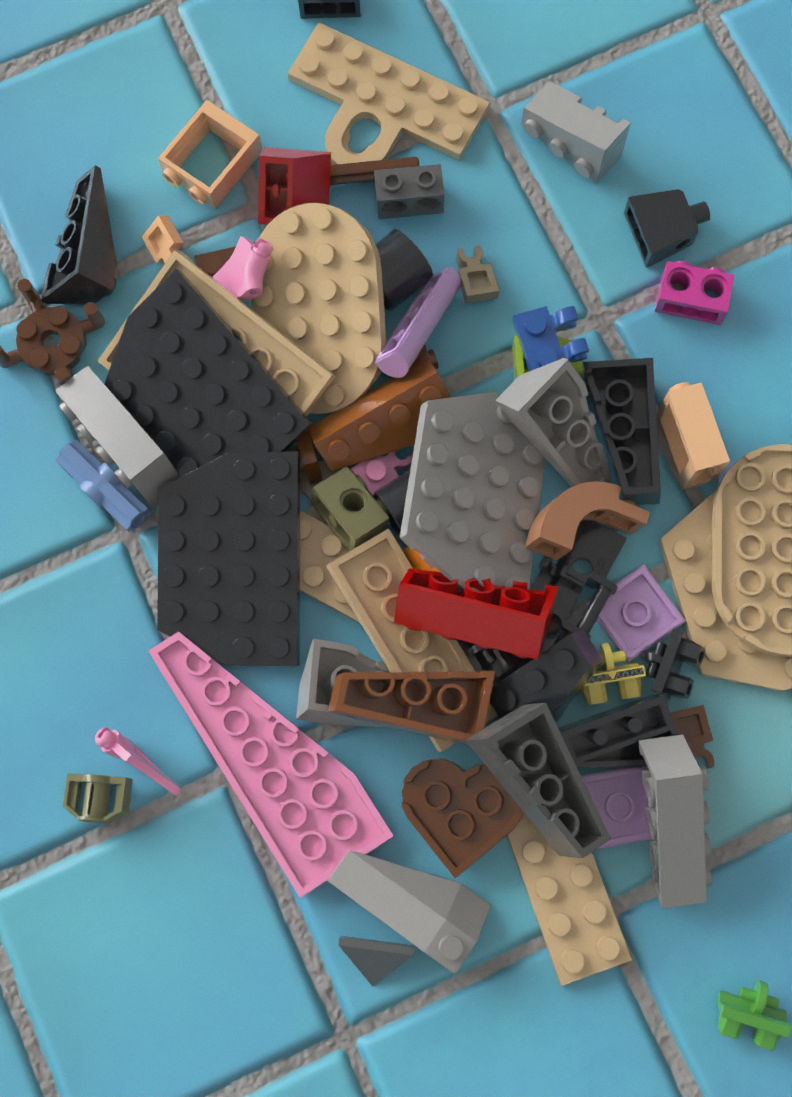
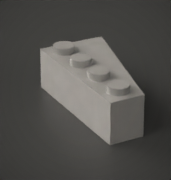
(117, 433)
(676, 821)

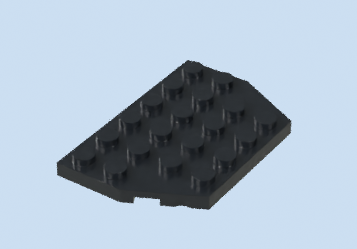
(198, 382)
(233, 558)

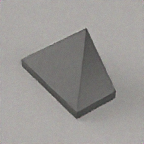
(374, 957)

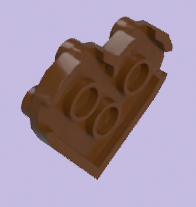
(458, 810)

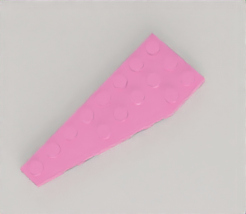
(288, 784)

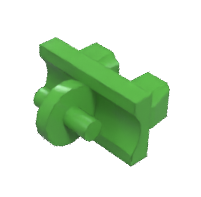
(756, 1010)

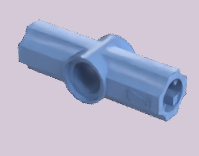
(102, 485)

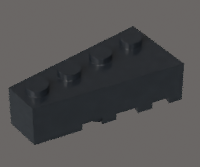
(626, 415)

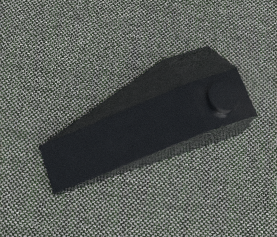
(87, 251)

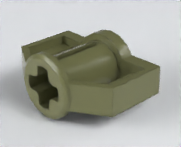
(97, 797)

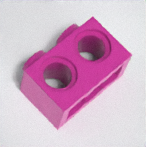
(693, 301)

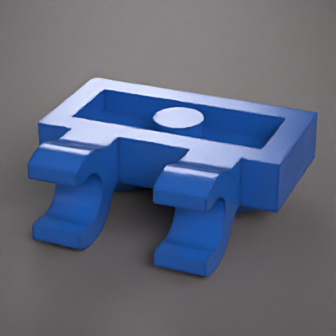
(538, 336)

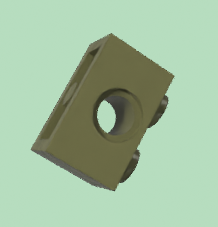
(346, 490)

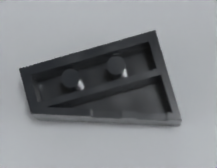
(551, 679)
(614, 734)

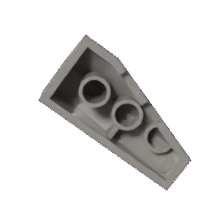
(555, 418)
(322, 666)
(423, 908)

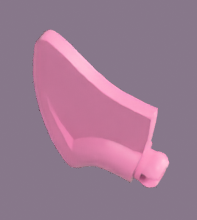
(246, 268)
(124, 749)

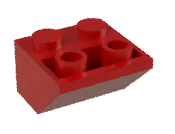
(291, 180)

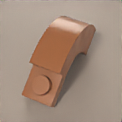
(558, 521)

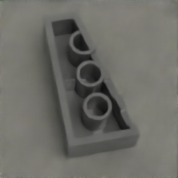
(542, 778)

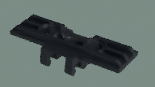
(600, 549)

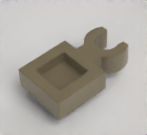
(477, 280)

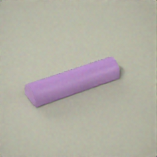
(418, 323)

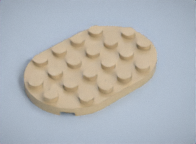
(326, 296)
(755, 549)

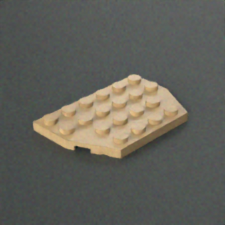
(689, 566)

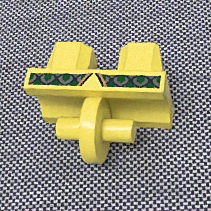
(626, 676)

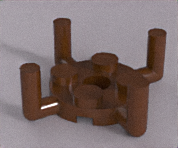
(46, 322)

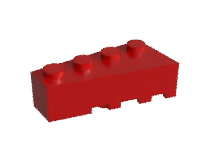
(493, 617)

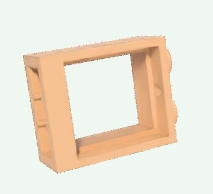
(212, 119)
(692, 435)

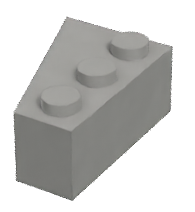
(575, 131)

